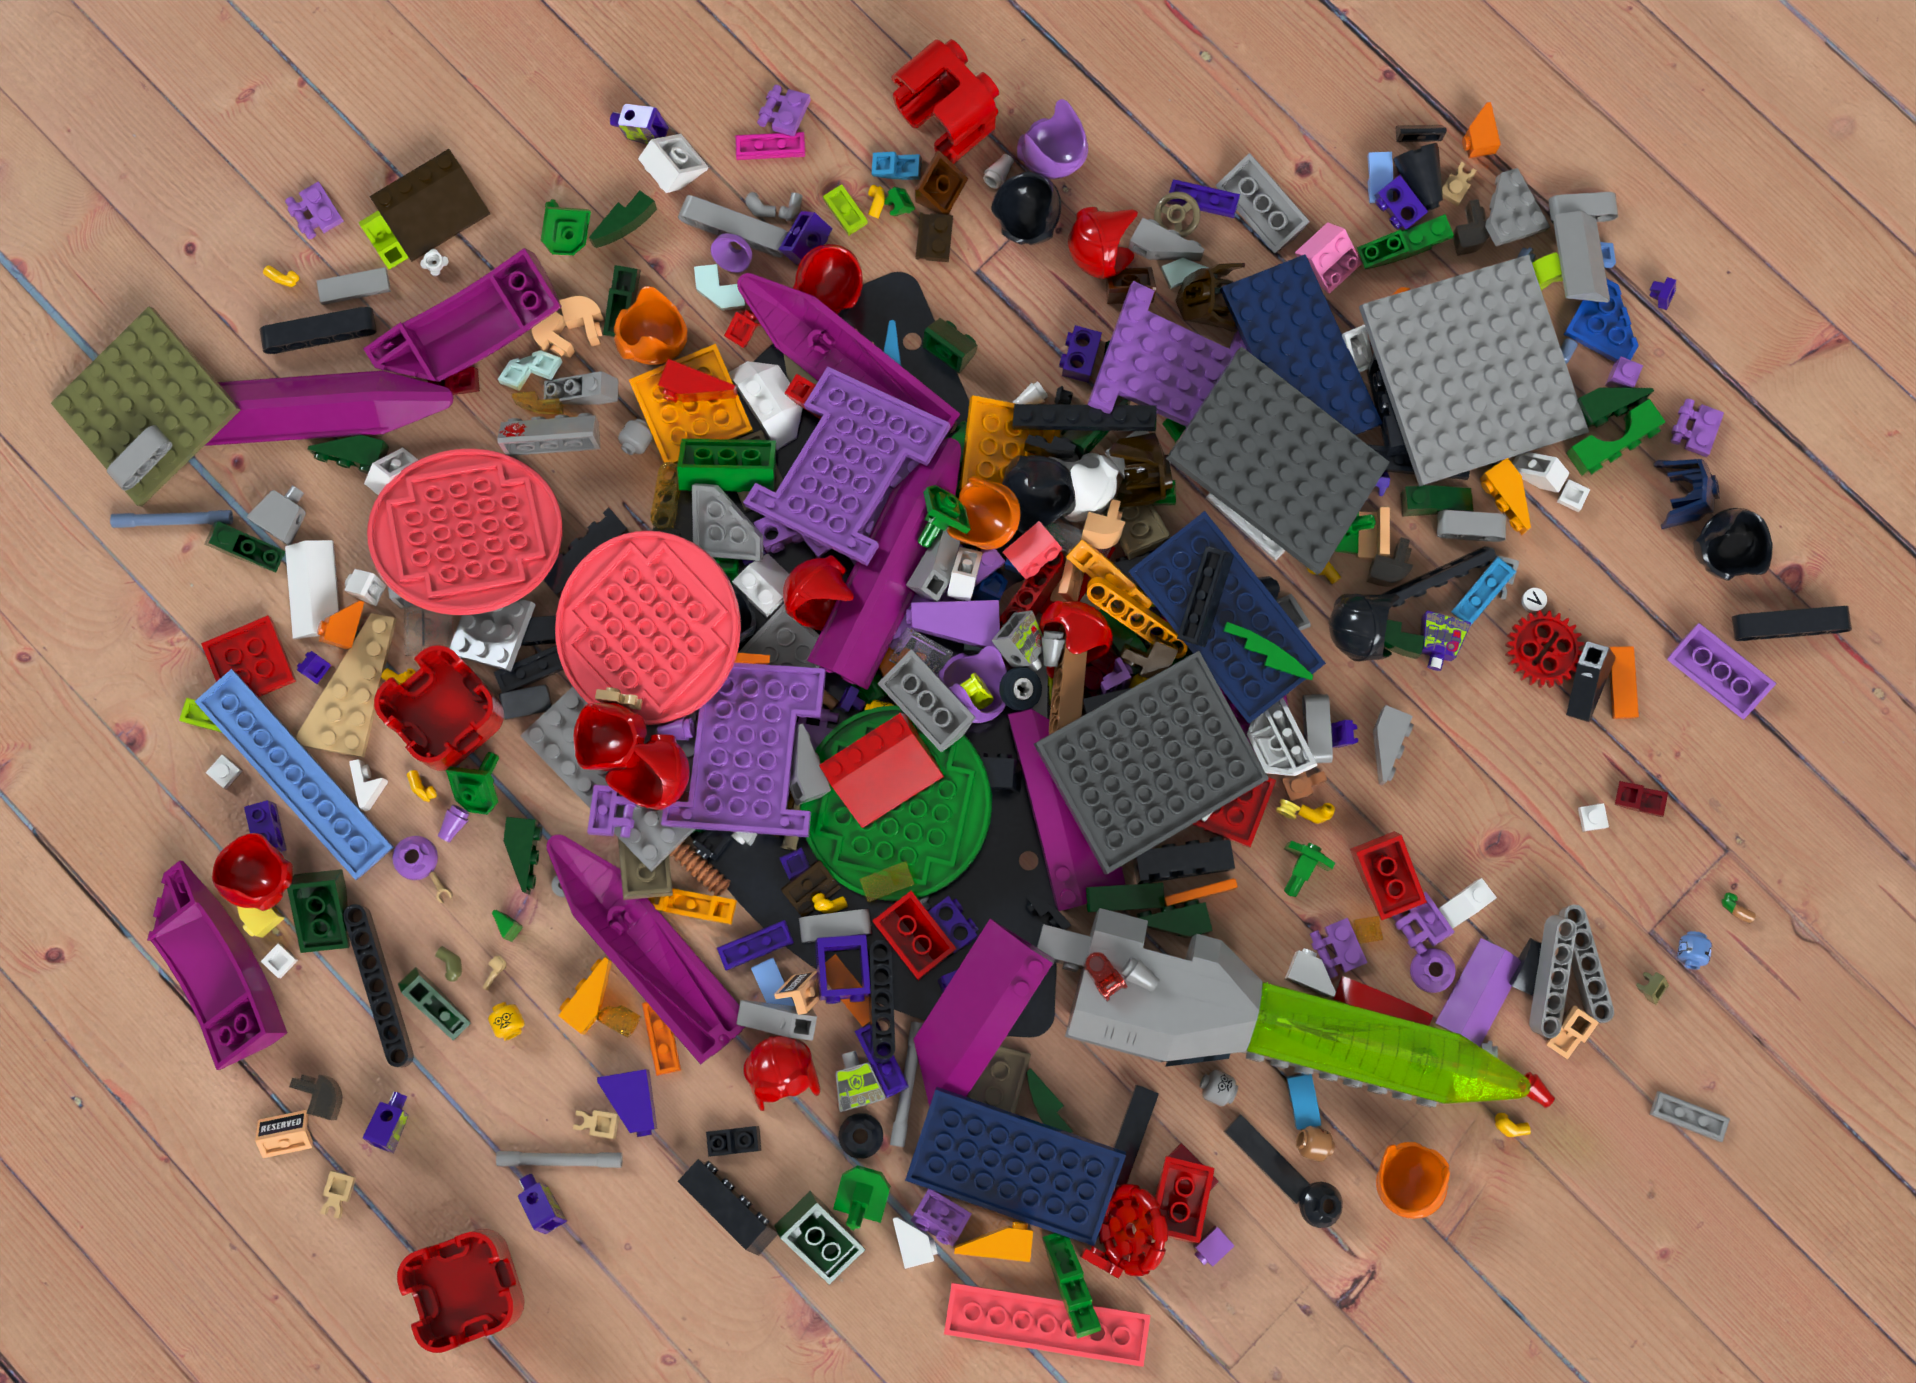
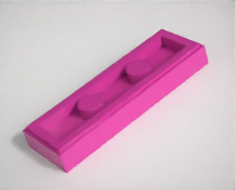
(769, 146)

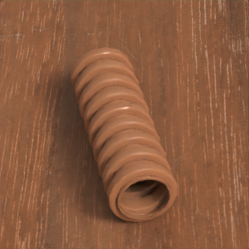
(700, 869)

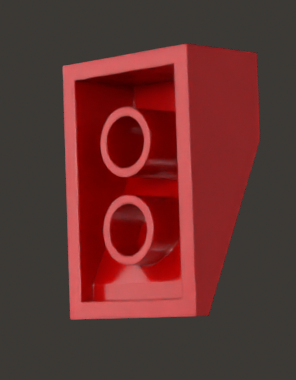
(691, 385)
(1388, 875)
(1184, 1197)

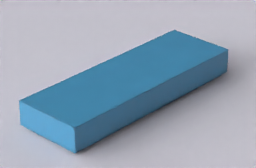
(1483, 591)

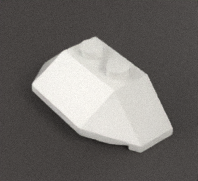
(763, 391)
(1280, 742)

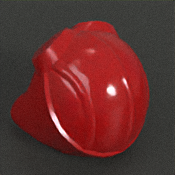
(1096, 239)
(831, 276)
(812, 591)
(1084, 629)
(607, 737)
(658, 776)
(252, 873)
(780, 1069)

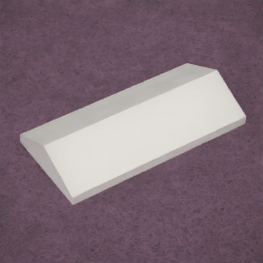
(311, 585)

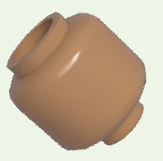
(1315, 1143)

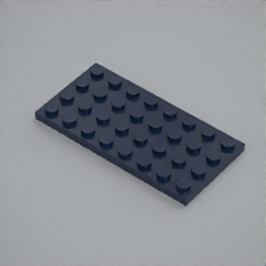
(1297, 337)
(1168, 581)
(1015, 1166)

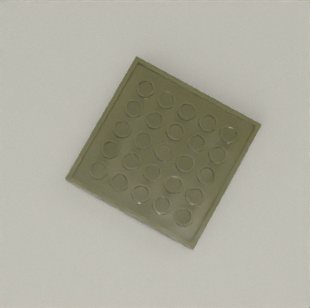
(141, 383)

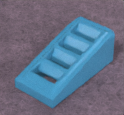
(891, 344)

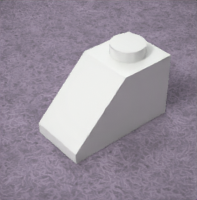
(387, 469)
(1541, 470)
(964, 574)
(364, 586)
(1467, 903)
(1310, 973)
(914, 1244)

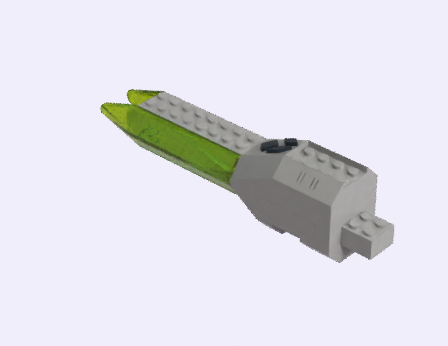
(1221, 1008)

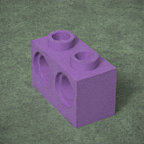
(784, 536)

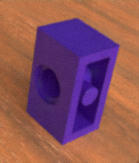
(805, 234)

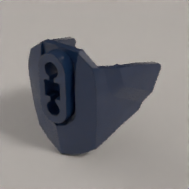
(1697, 502)

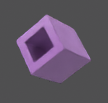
(1624, 374)
(1213, 1247)

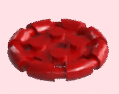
(1148, 1225)

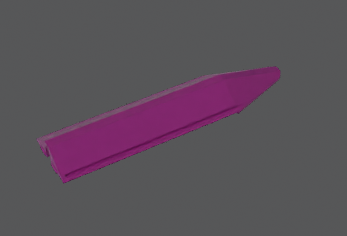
(820, 338)
(327, 406)
(863, 628)
(646, 951)

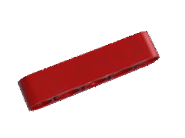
(1031, 589)

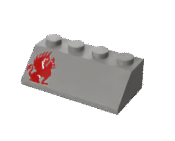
(549, 435)

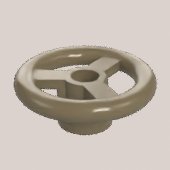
(1191, 204)

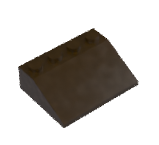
(430, 205)

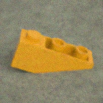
(1507, 489)
(584, 1006)

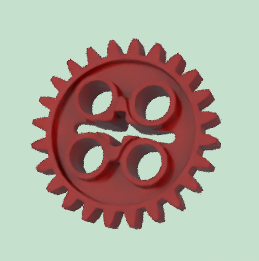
(1527, 635)

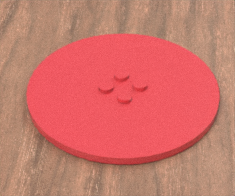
(465, 531)
(649, 621)

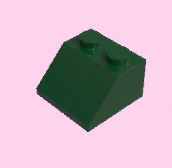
(949, 344)

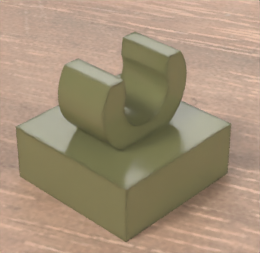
(1655, 987)

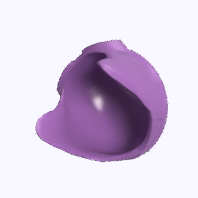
(1054, 144)
(989, 667)

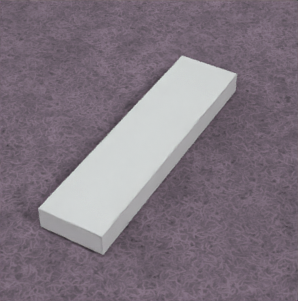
(1261, 540)

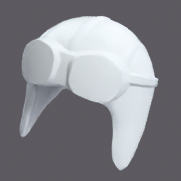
(1093, 484)

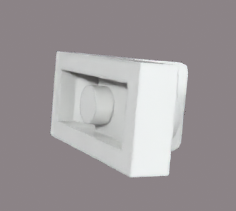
(366, 790)

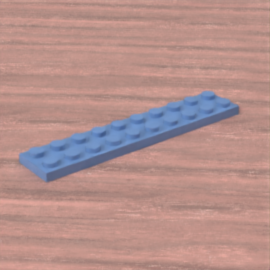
(294, 774)

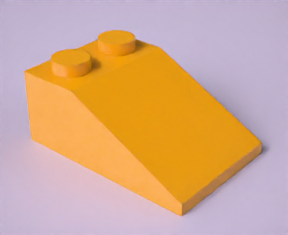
(1004, 1243)

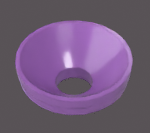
(729, 257)
(423, 866)
(1420, 970)

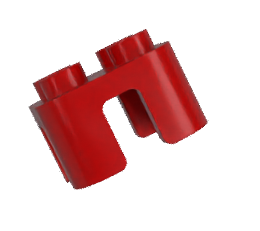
(943, 86)
(440, 709)
(461, 1289)

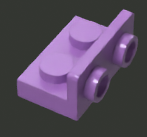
(1117, 680)
(940, 1217)

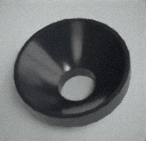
(874, 1131)
(1312, 1204)

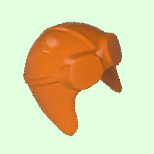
(650, 329)
(991, 513)
(1412, 1180)

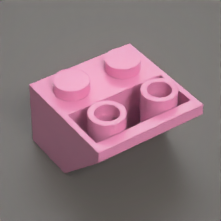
(1330, 256)

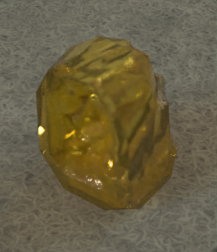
(619, 1019)

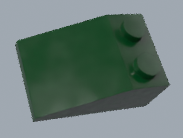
(318, 910)
(819, 1237)

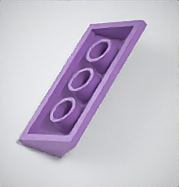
(1721, 671)
(1479, 992)

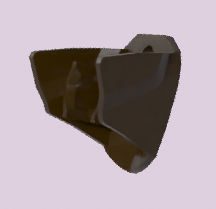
(1197, 296)
(1153, 477)

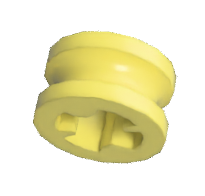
(1288, 809)

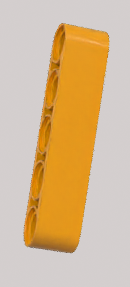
(1131, 607)

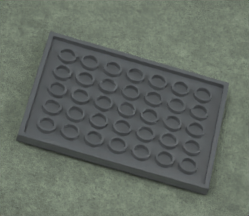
(1278, 460)
(1151, 762)

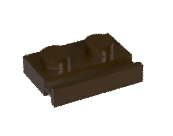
(934, 237)
(807, 884)

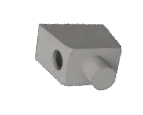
(279, 514)

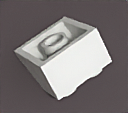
(672, 162)
(763, 585)

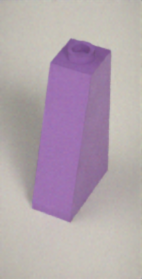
(959, 621)

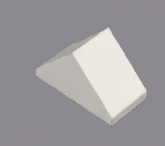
(1359, 347)

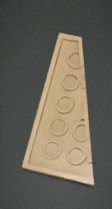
(346, 707)

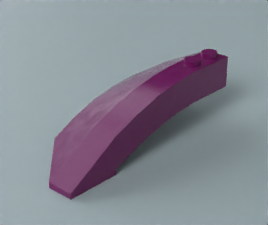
(469, 323)
(1065, 849)
(214, 969)
(978, 1009)

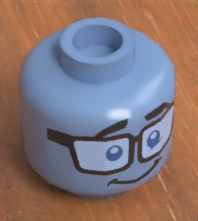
(1694, 950)

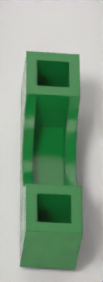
(1592, 452)

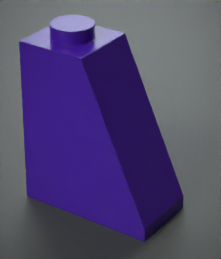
(632, 1100)

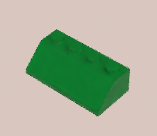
(727, 463)

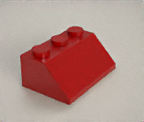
(914, 935)

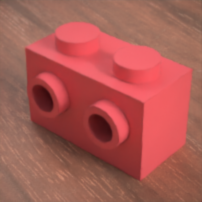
(1032, 550)

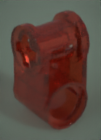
(1105, 976)

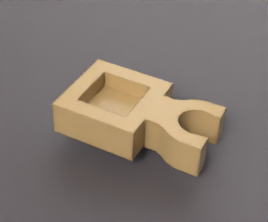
(1457, 186)
(614, 696)
(600, 1123)
(338, 1189)

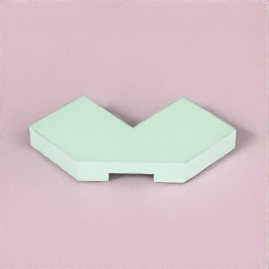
(1178, 270)
(708, 285)
(519, 370)

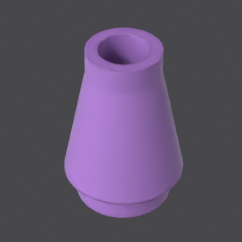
(681, 728)
(453, 822)

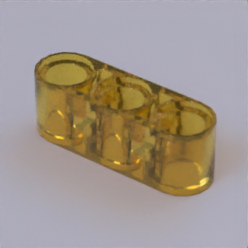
(664, 487)

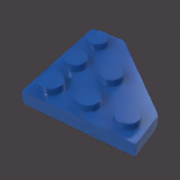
(1604, 326)

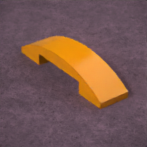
(1097, 565)
(696, 906)

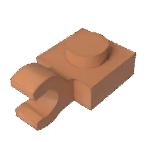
(1300, 785)

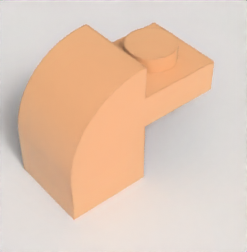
(583, 311)
(547, 335)
(1102, 530)
(1575, 1028)

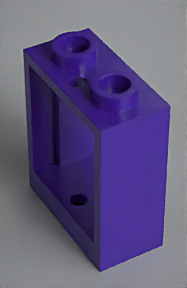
(836, 944)

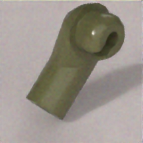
(453, 963)

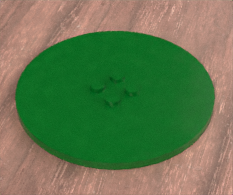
(932, 831)

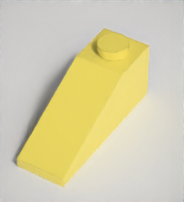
(259, 922)

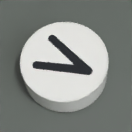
(1534, 600)

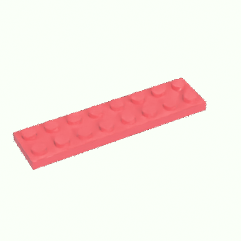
(1044, 1325)

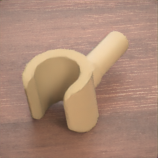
(440, 888)
(498, 965)

